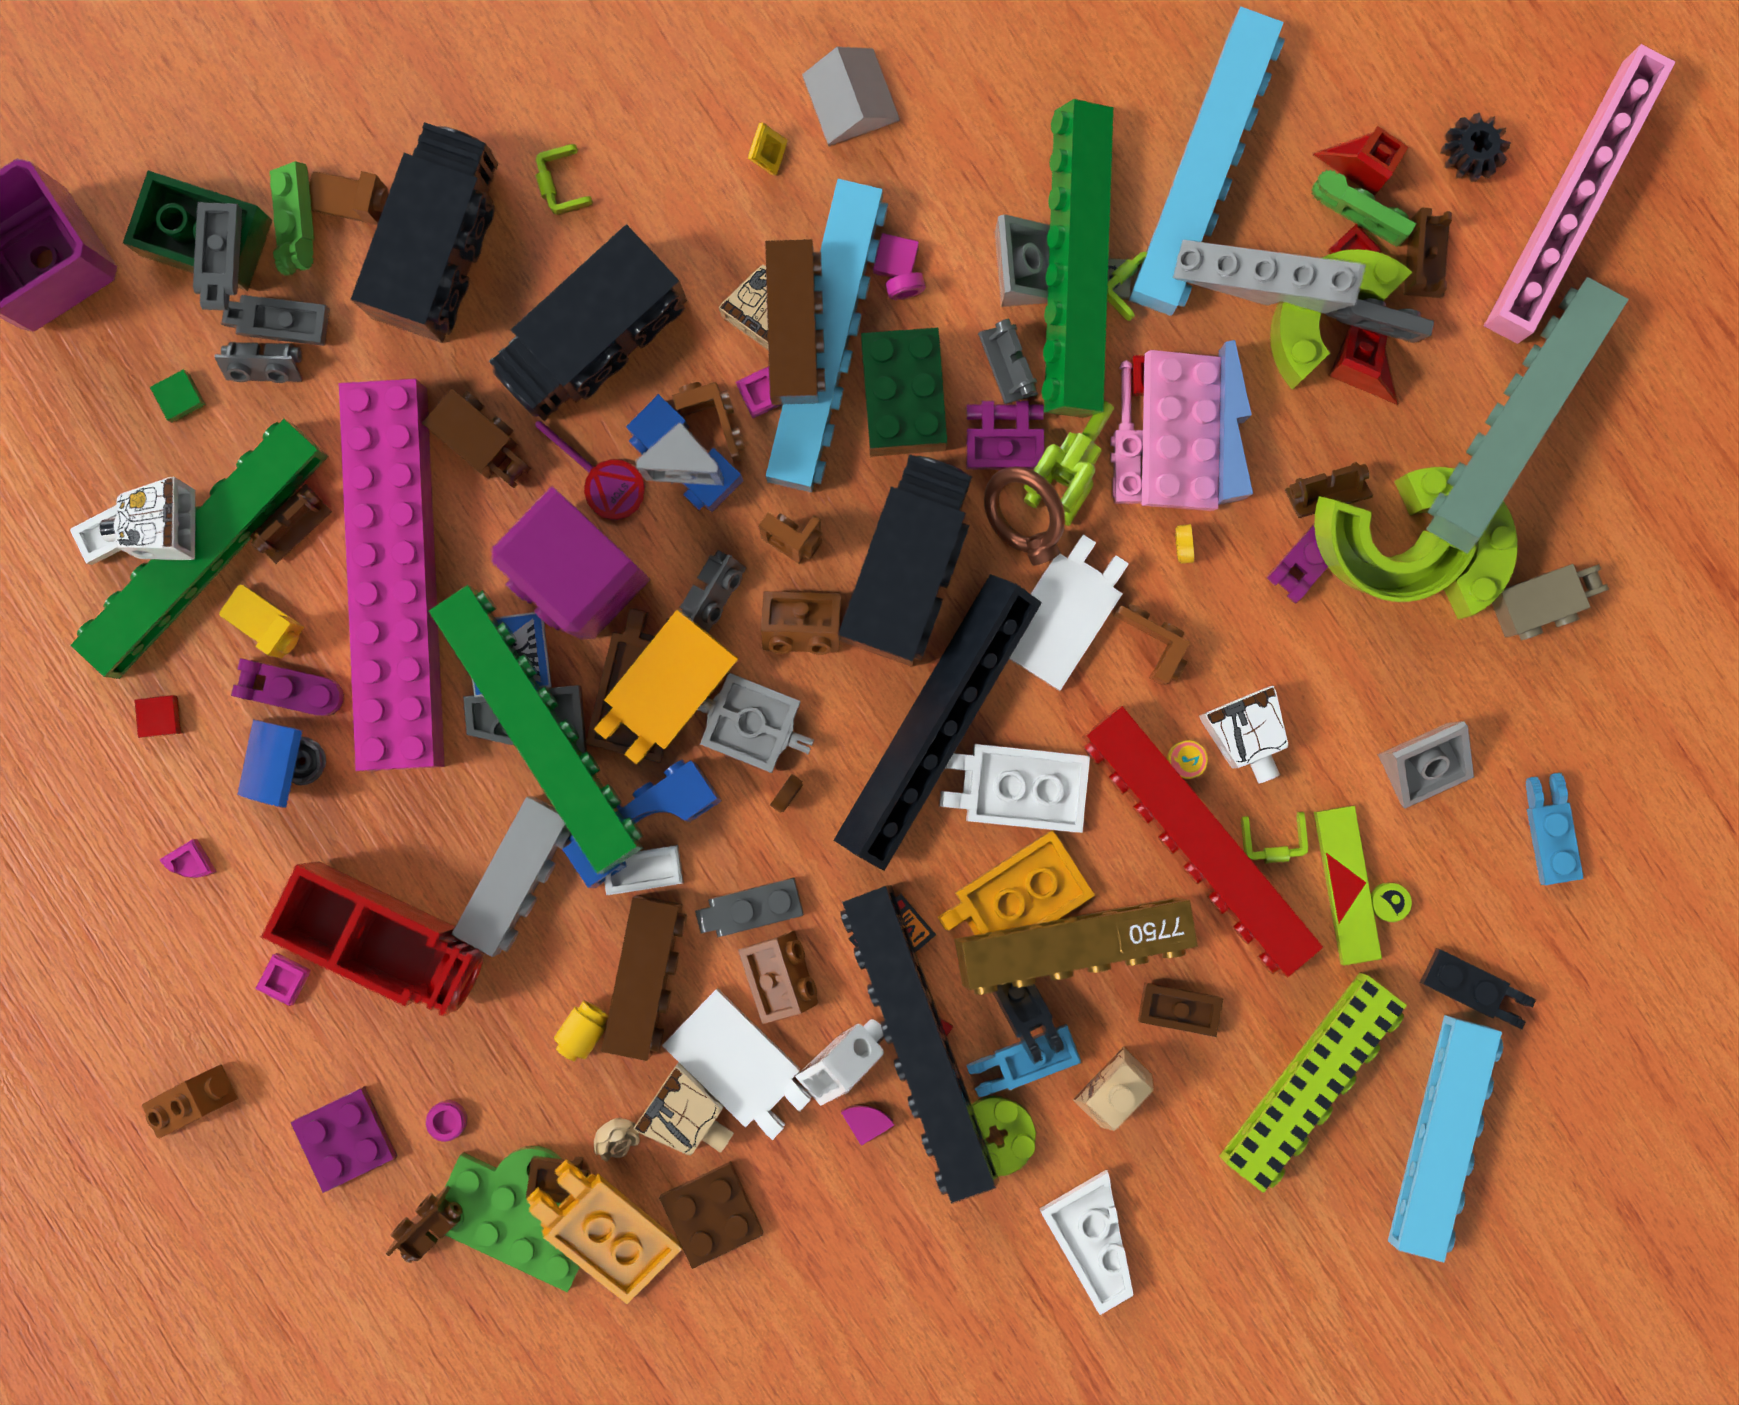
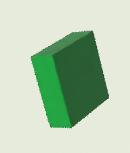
(177, 396)

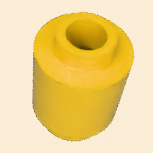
(581, 1031)

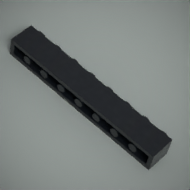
(937, 721)
(920, 1043)

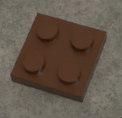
(711, 1215)

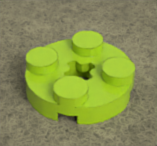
(1019, 1142)

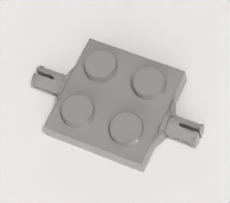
(752, 723)

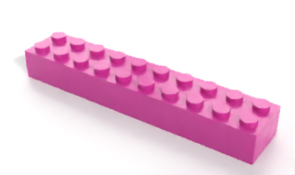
(391, 575)

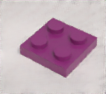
(343, 1139)

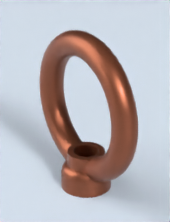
(1041, 546)

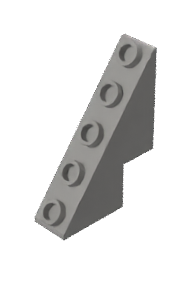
(1270, 276)

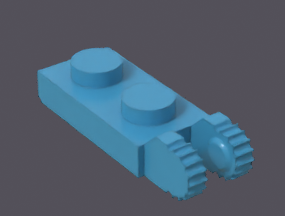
(1553, 832)
(1018, 1067)

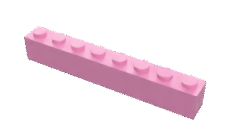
(1579, 194)

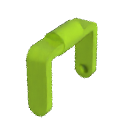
(546, 183)
(1120, 275)
(1276, 854)

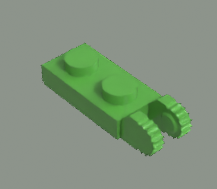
(1361, 208)
(292, 218)

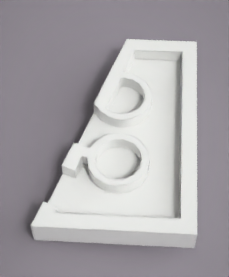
(1091, 1239)

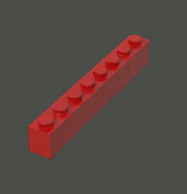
(1202, 842)

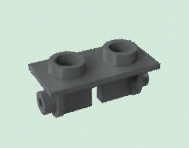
(1008, 362)
(243, 363)
(723, 577)

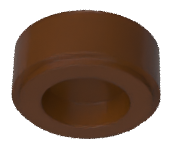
(786, 793)

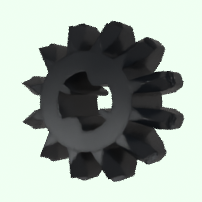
(1488, 154)

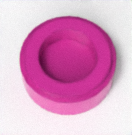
(905, 286)
(446, 1120)

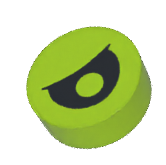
(1391, 902)

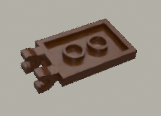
(621, 655)

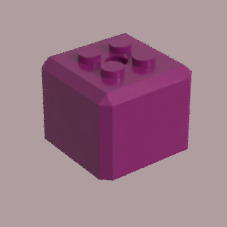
(40, 217)
(567, 568)

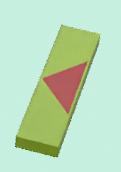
(1347, 885)

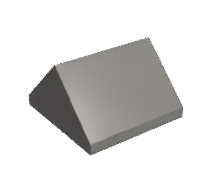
(849, 94)
(1022, 260)
(679, 460)
(1429, 763)

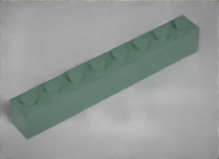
(1526, 415)

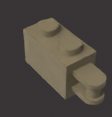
(1546, 599)

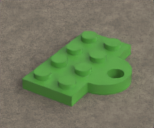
(499, 1218)

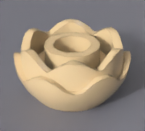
(615, 1138)

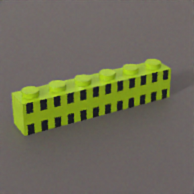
(1313, 1082)

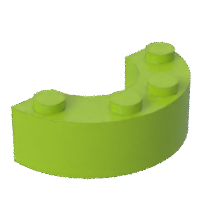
(1296, 331)
(1496, 548)
(1353, 558)

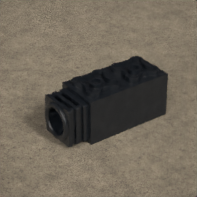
(429, 234)
(589, 325)
(908, 562)

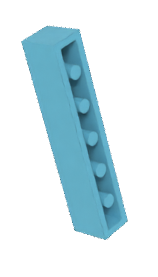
(1445, 1138)

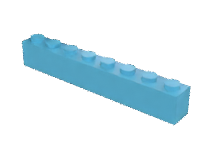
(1208, 156)
(845, 255)

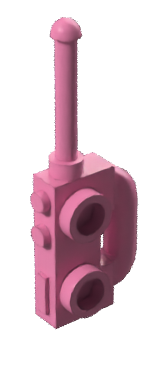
(1127, 449)

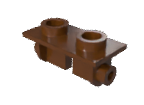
(1343, 485)
(290, 524)
(433, 1214)

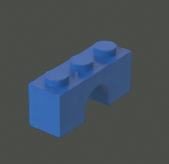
(655, 423)

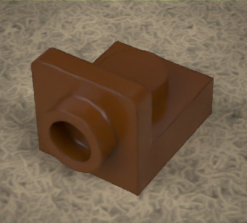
(543, 1176)

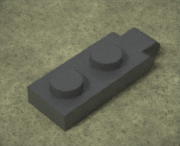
(217, 254)
(1376, 317)
(278, 319)
(751, 908)

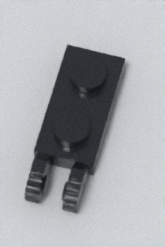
(1473, 987)
(1026, 1012)

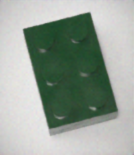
(167, 220)
(904, 391)

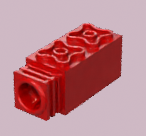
(373, 939)

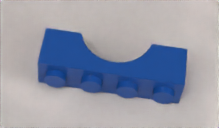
(682, 793)

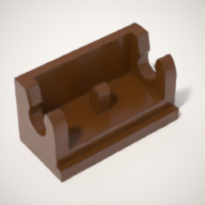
(1427, 254)

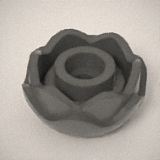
(314, 762)

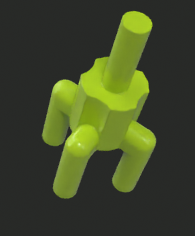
(1072, 465)

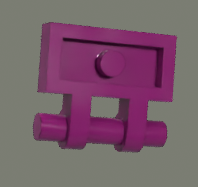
(1004, 448)

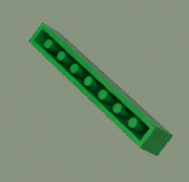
(1078, 259)
(222, 528)
(536, 728)

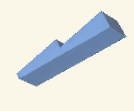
(1234, 409)

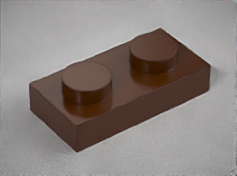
(1180, 1009)

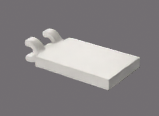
(1072, 611)
(1021, 787)
(737, 1063)

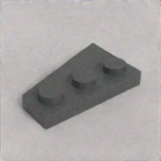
(484, 724)

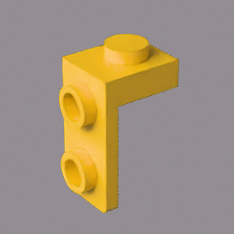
(262, 622)

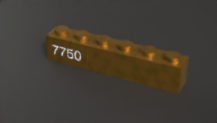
(1075, 944)

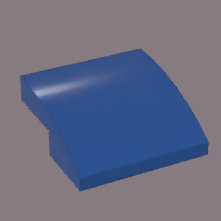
(269, 763)

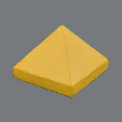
(767, 149)

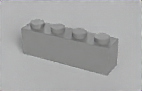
(512, 878)

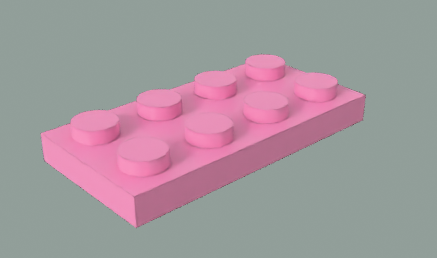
(1181, 430)

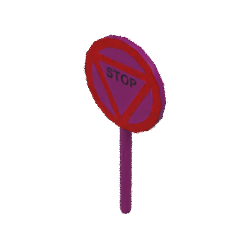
(611, 488)

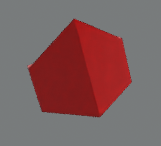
(1366, 159)
(1365, 363)

